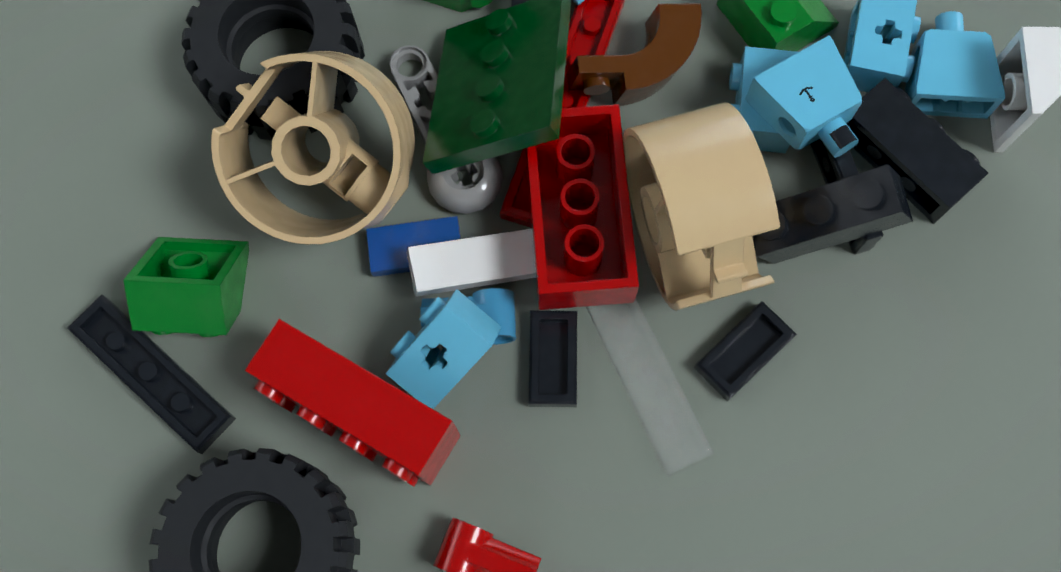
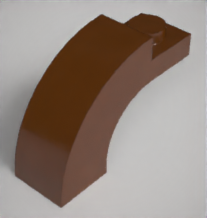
(636, 76)

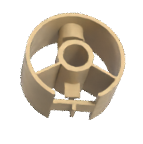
(350, 170)
(699, 202)

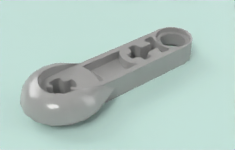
(442, 185)

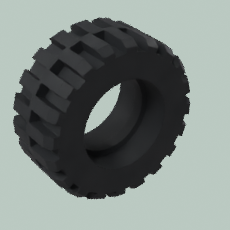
(226, 28)
(225, 487)

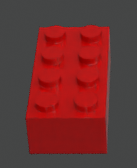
(582, 213)
(350, 399)

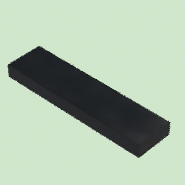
(152, 374)

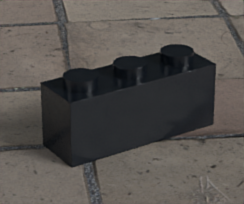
(930, 163)
(835, 215)

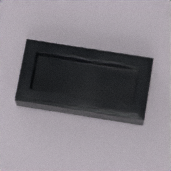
(744, 351)
(553, 359)

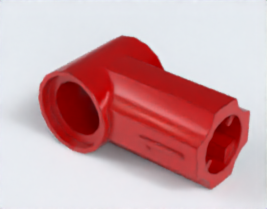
(475, 550)

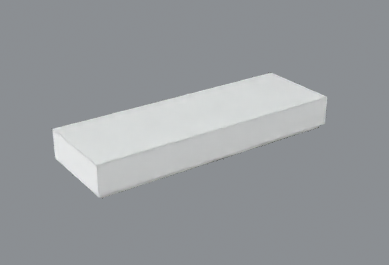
(472, 262)

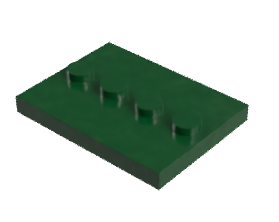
(499, 84)

